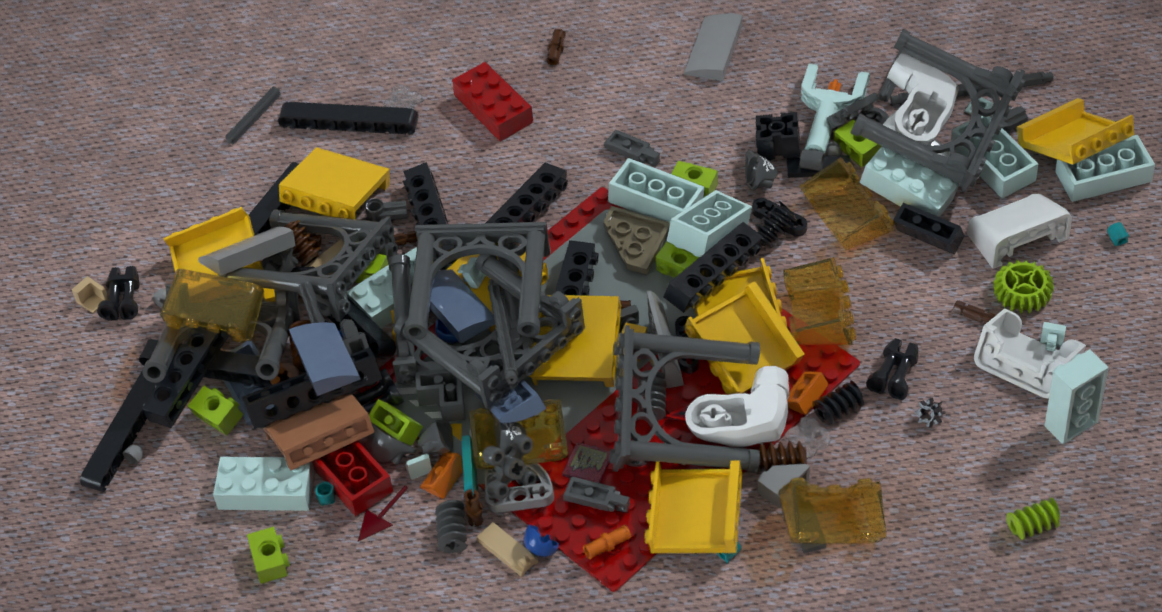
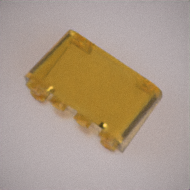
(846, 205)
(213, 303)
(820, 304)
(545, 431)
(833, 512)

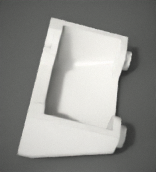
(1017, 224)
(1018, 357)

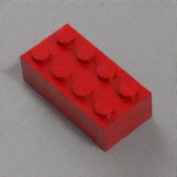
(492, 101)
(354, 476)

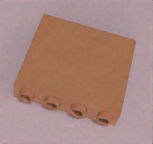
(320, 430)

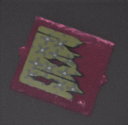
(587, 463)

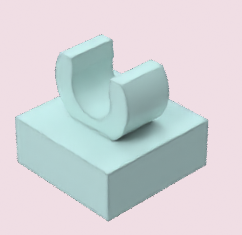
(471, 273)
(1052, 335)

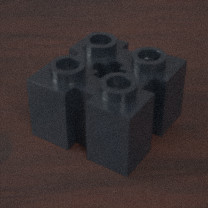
(778, 135)

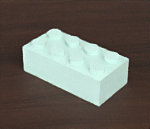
(1007, 164)
(1107, 171)
(908, 182)
(652, 191)
(707, 222)
(375, 293)
(1076, 396)
(262, 484)

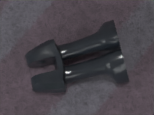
(118, 283)
(897, 385)
(384, 387)

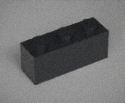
(928, 228)

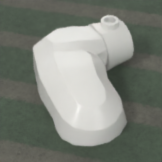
(929, 98)
(743, 417)

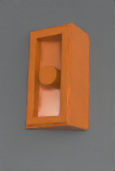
(806, 390)
(443, 474)

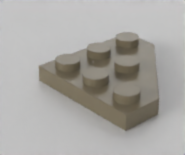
(636, 237)

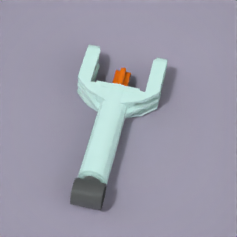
(825, 104)

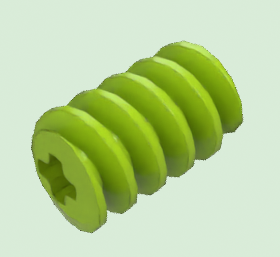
(1034, 517)

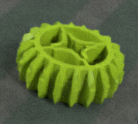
(1024, 292)

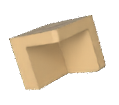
(89, 294)

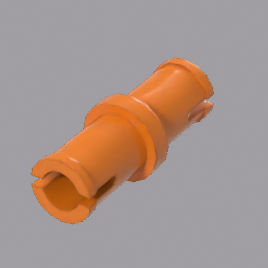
(607, 542)

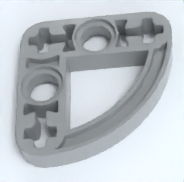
(509, 504)

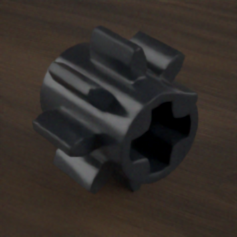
(934, 417)

